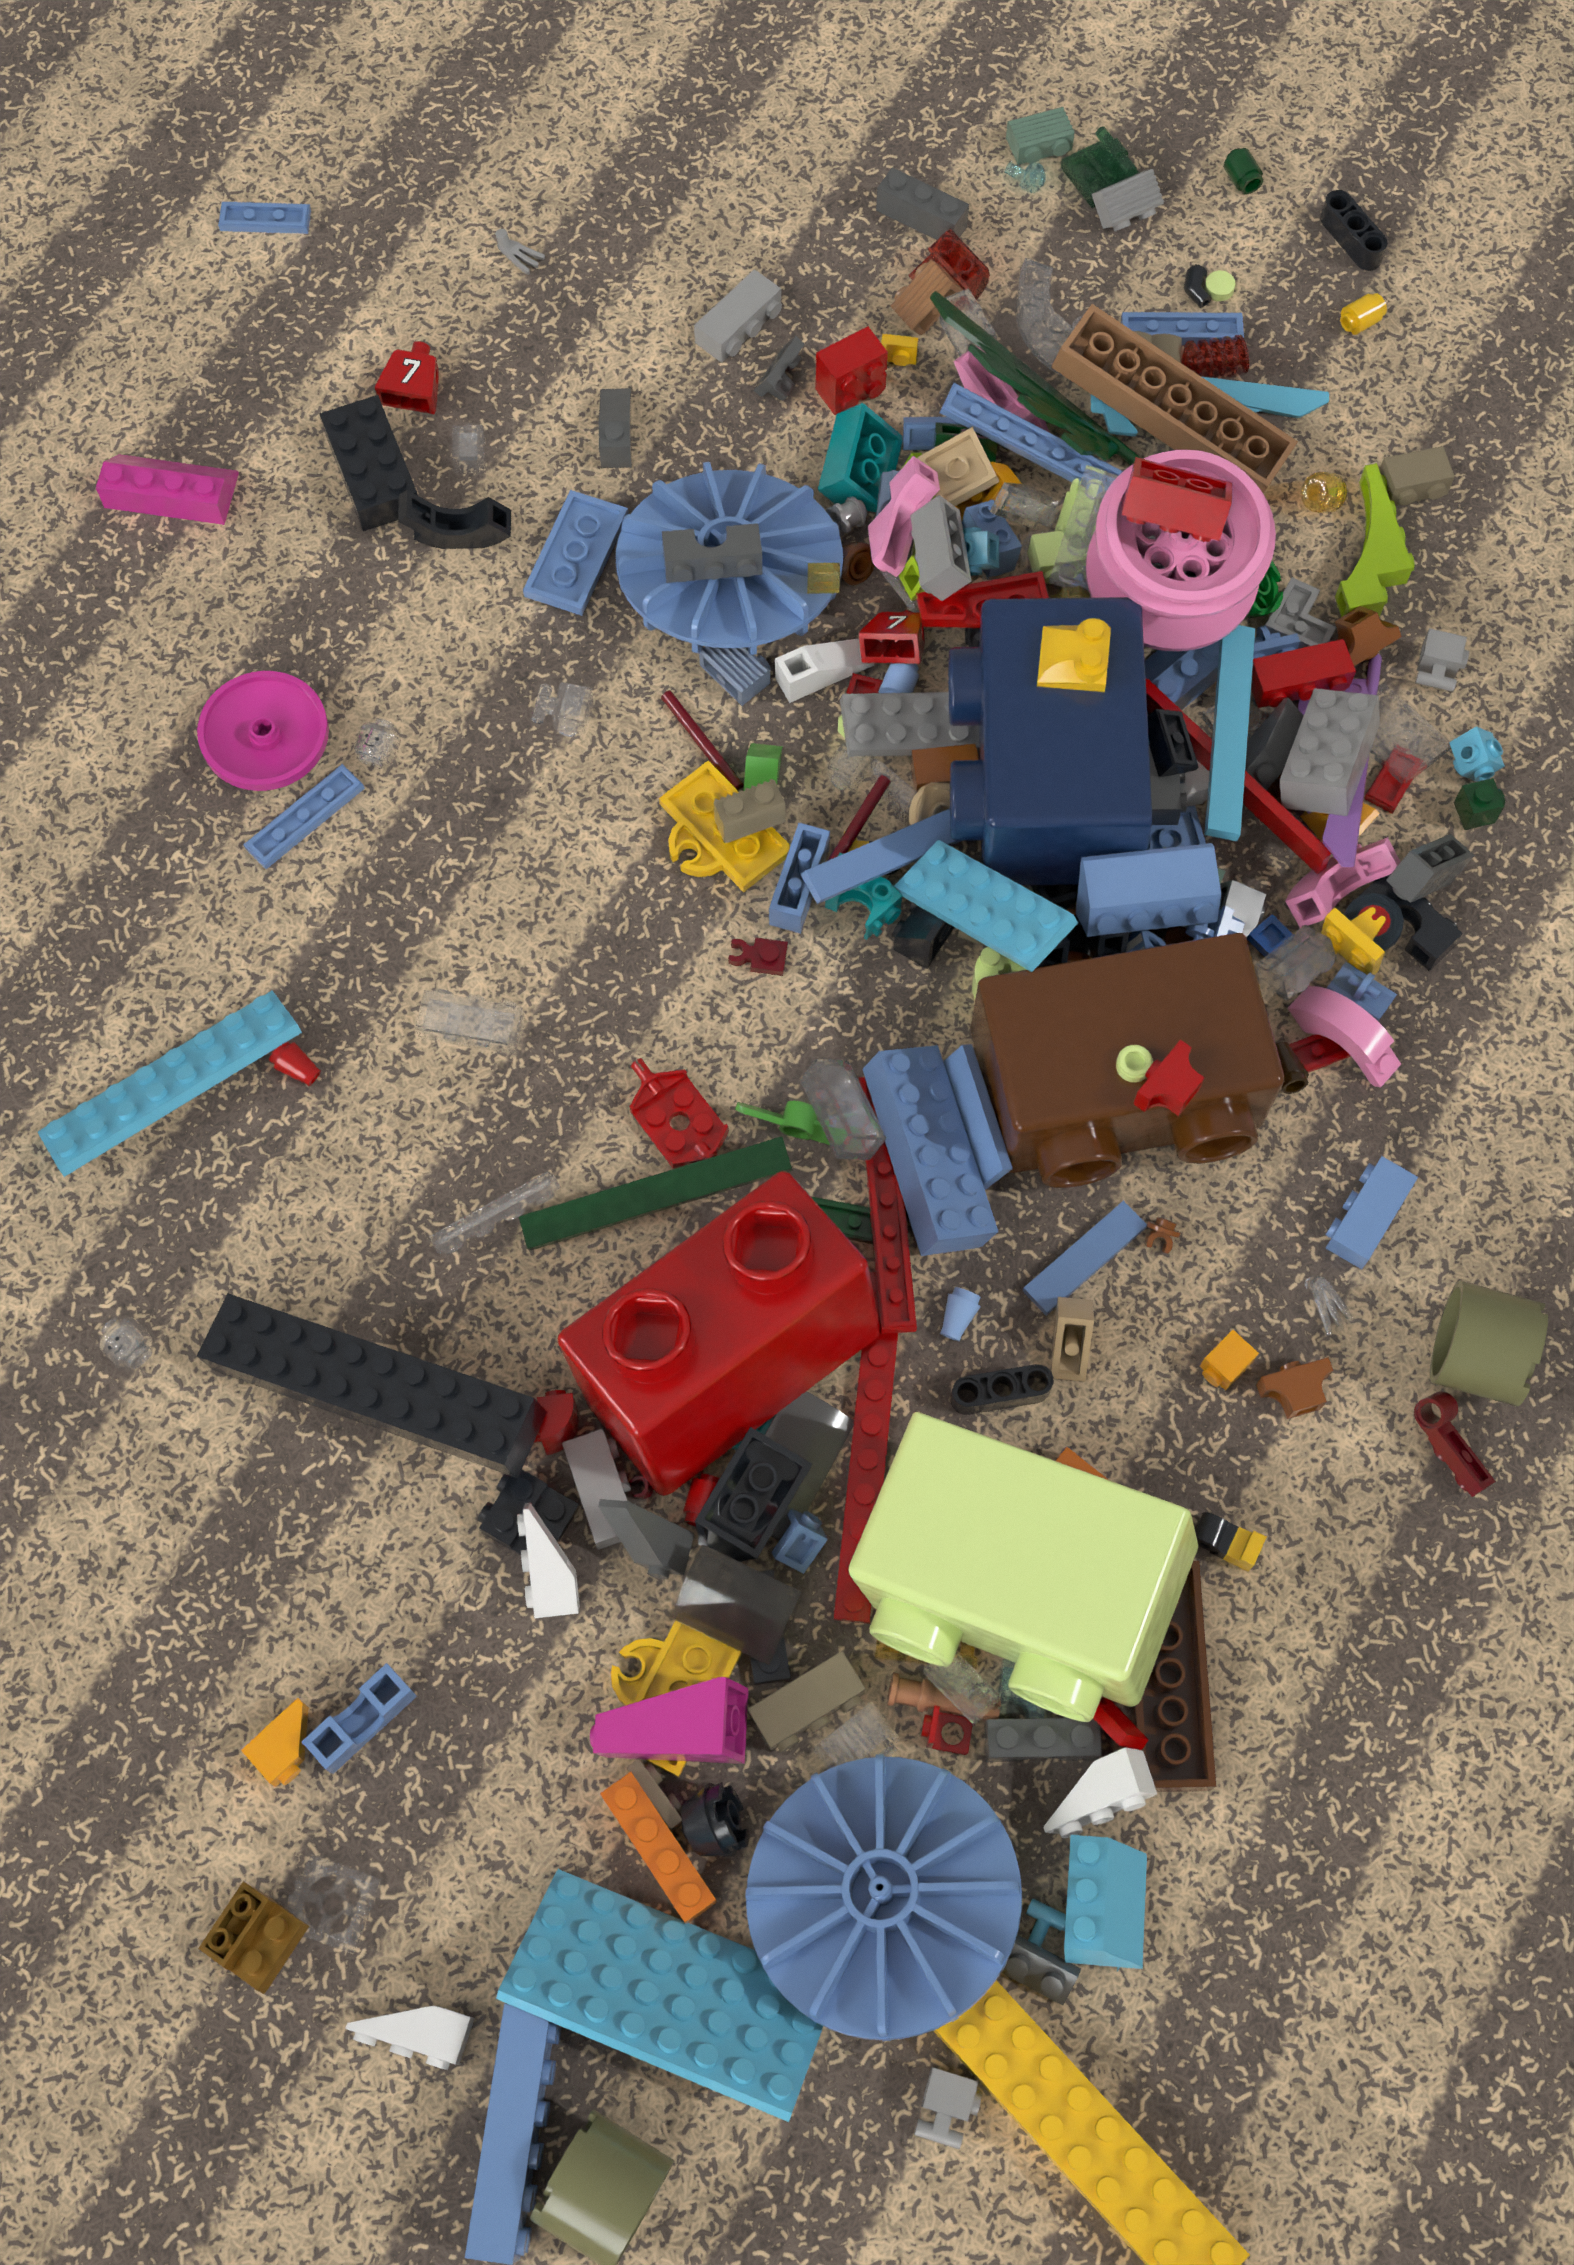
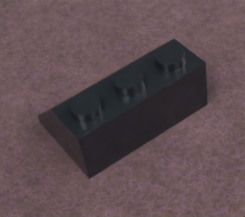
(921, 936)

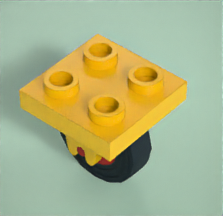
(1365, 930)

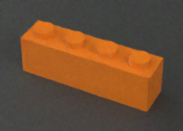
(658, 1848)

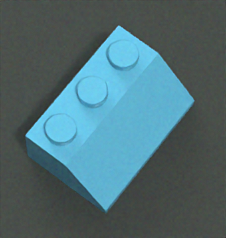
(1105, 1903)

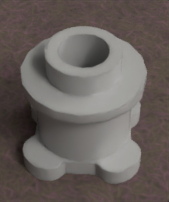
(848, 514)

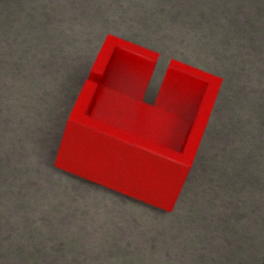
(851, 370)

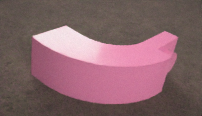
(1318, 894)
(1351, 1027)

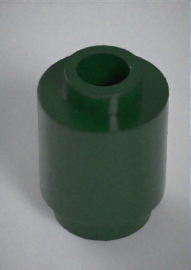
(1243, 170)

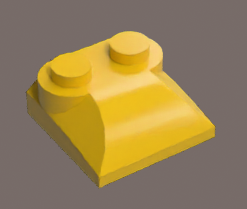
(1075, 656)

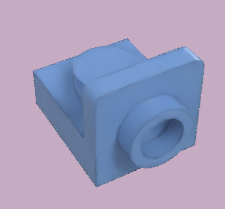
(800, 1541)

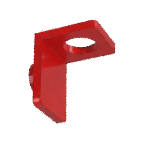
(933, 1727)

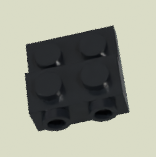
(500, 1518)

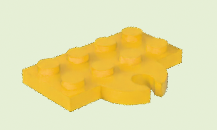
(693, 809)
(670, 1665)

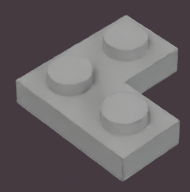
(1294, 616)

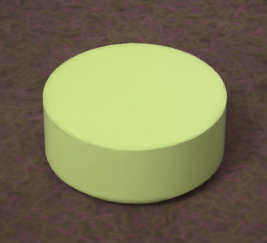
(1220, 285)
(1133, 1063)

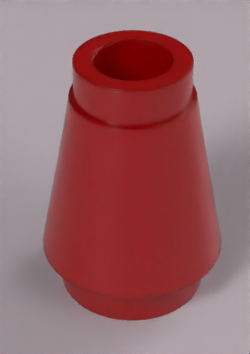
(294, 1063)

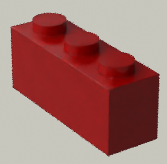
(1300, 671)

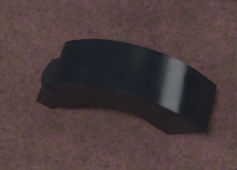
(462, 528)

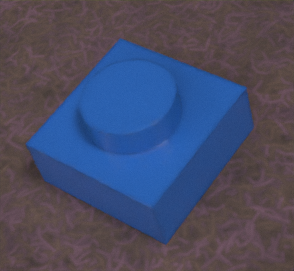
(1268, 935)

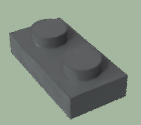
(1041, 1970)

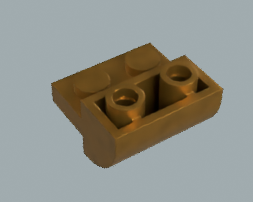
(253, 1937)

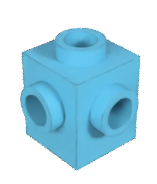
(981, 550)
(1477, 754)

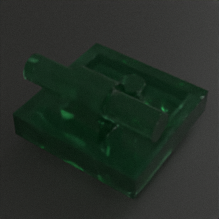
(1098, 165)

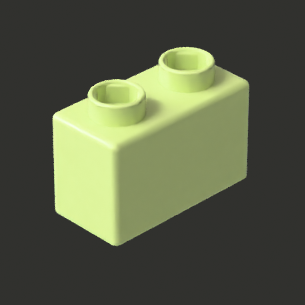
(1023, 1565)

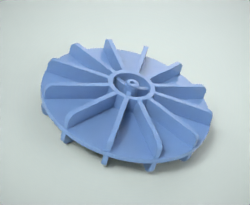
(732, 609)
(884, 1898)

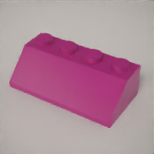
(166, 488)

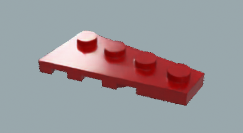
(964, 606)

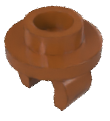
(1162, 1228)

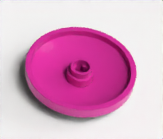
(263, 730)

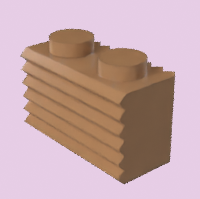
(914, 301)

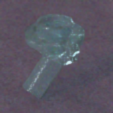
(1030, 179)

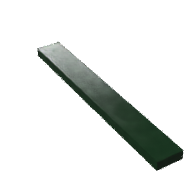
(655, 1193)

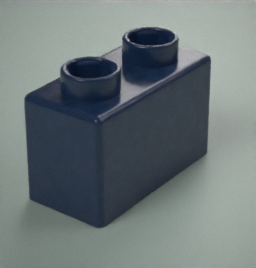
(1056, 765)

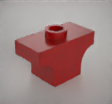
(1170, 1082)

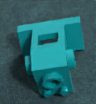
(879, 897)

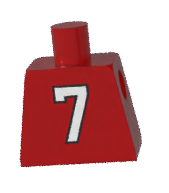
(410, 380)
(893, 638)

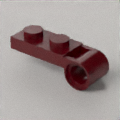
(1449, 1444)

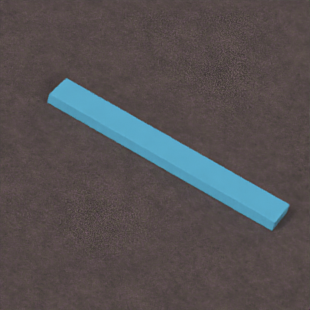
(1230, 735)

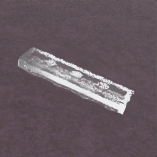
(506, 1207)

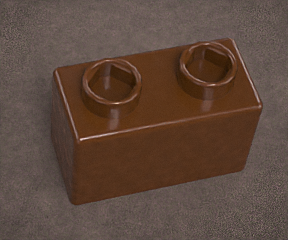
(1055, 1040)

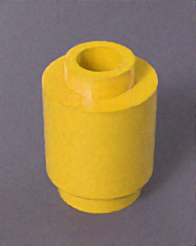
(1363, 313)

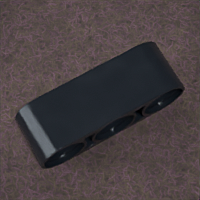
(1353, 230)
(1014, 1378)

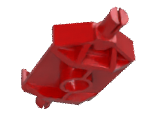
(670, 1095)

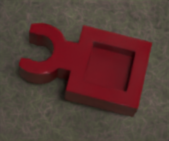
(765, 956)

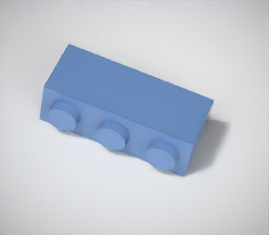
(792, 896)
(1370, 1211)

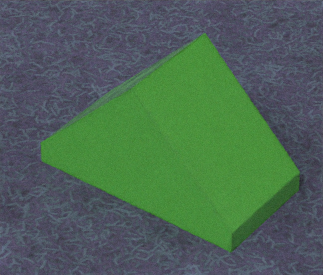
(762, 764)

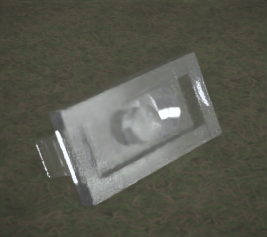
(963, 1688)

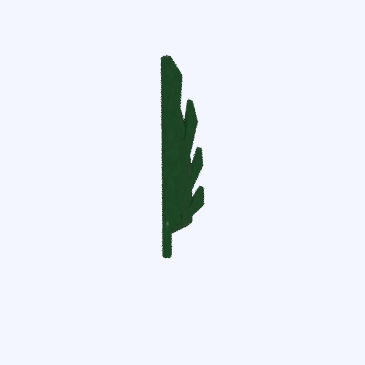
(1045, 401)

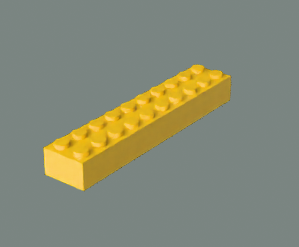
(1086, 2136)

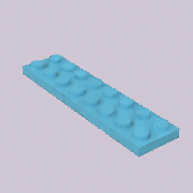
(168, 1082)

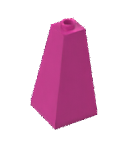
(683, 1725)

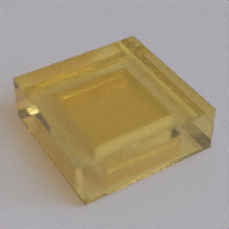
(823, 577)

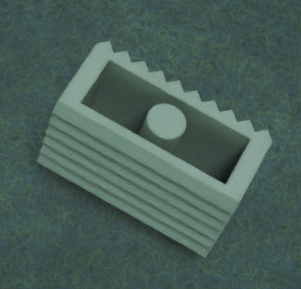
(1040, 135)

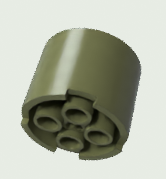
(1488, 1343)
(601, 2190)

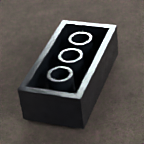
(368, 460)

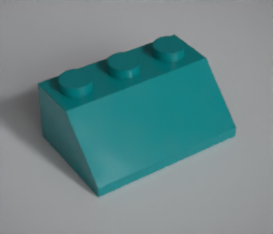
(857, 456)

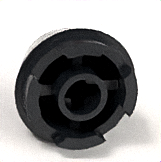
(713, 1821)

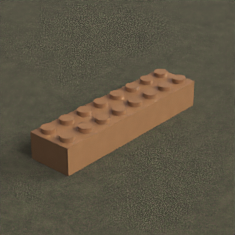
(1169, 397)

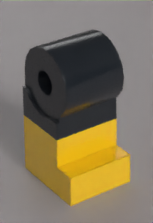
(1228, 1540)

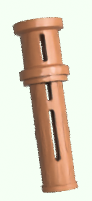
(924, 1696)

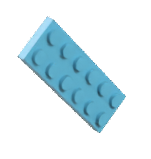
(986, 905)

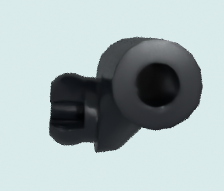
(1193, 285)

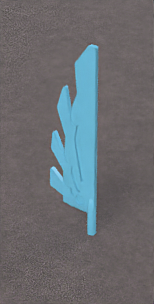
(1255, 396)

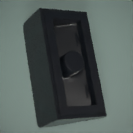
(1170, 743)

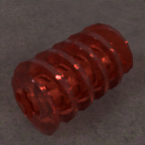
(1216, 355)

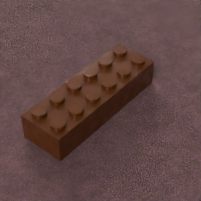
(1177, 1701)

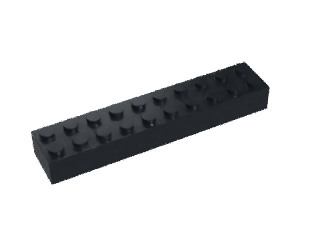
(373, 1385)

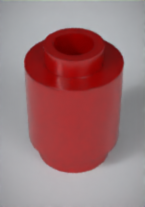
(697, 1496)

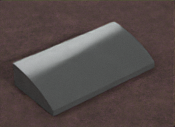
(817, 1435)

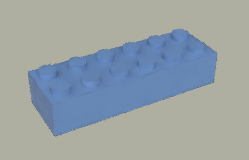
(929, 1150)
(511, 2138)

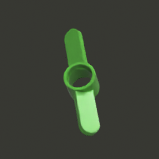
(797, 1120)

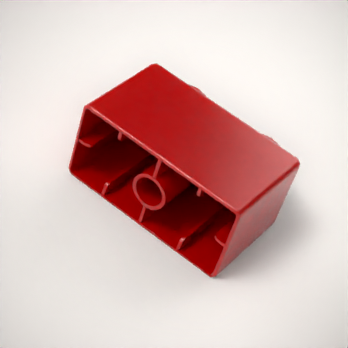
(723, 1332)

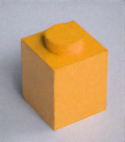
(1228, 1360)

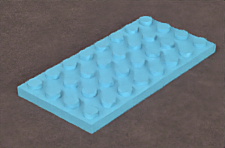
(661, 1994)

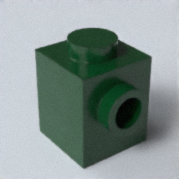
(1479, 803)

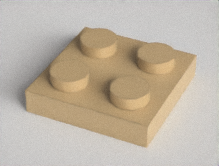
(961, 467)

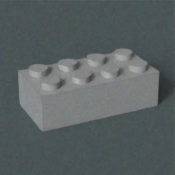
(1330, 752)

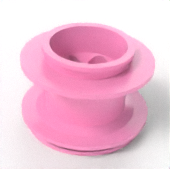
(1179, 609)

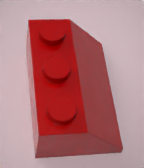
(1177, 500)

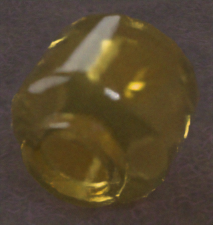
(1324, 492)

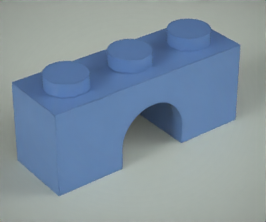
(349, 1731)

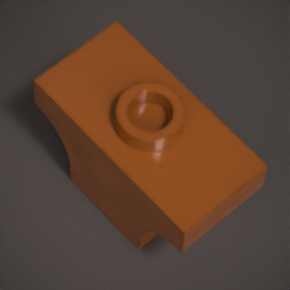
(1365, 633)
(1297, 1386)

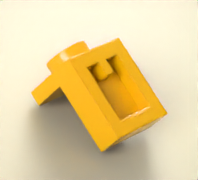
(901, 349)

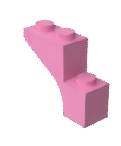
(981, 382)
(891, 529)

